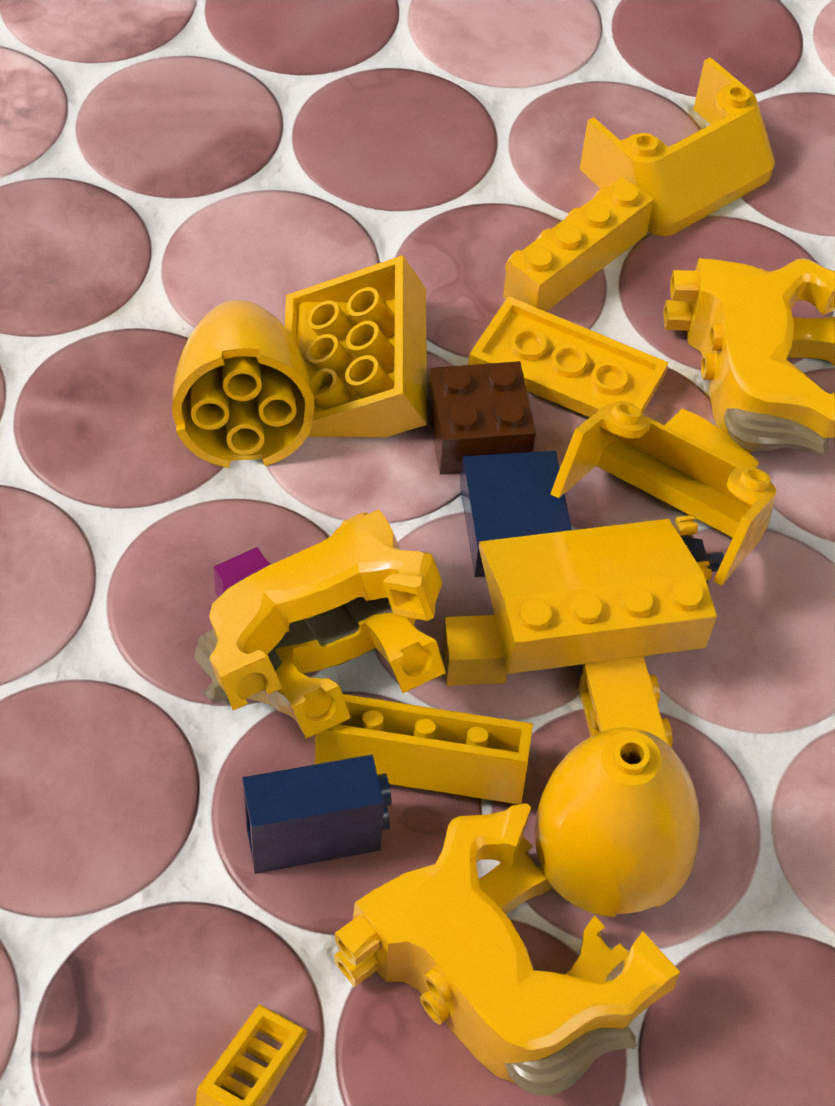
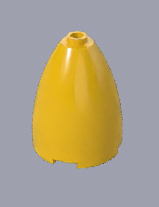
(242, 388)
(618, 823)

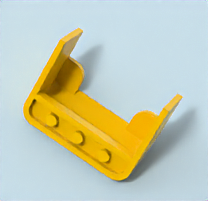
(698, 171)
(675, 471)

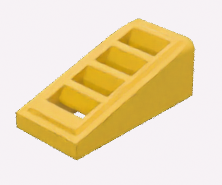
(223, 1090)

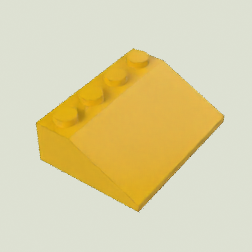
(364, 350)
(596, 595)

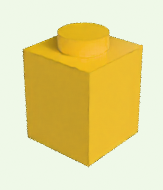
(473, 651)

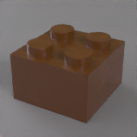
(478, 412)

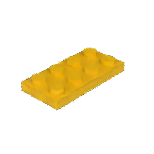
(568, 360)

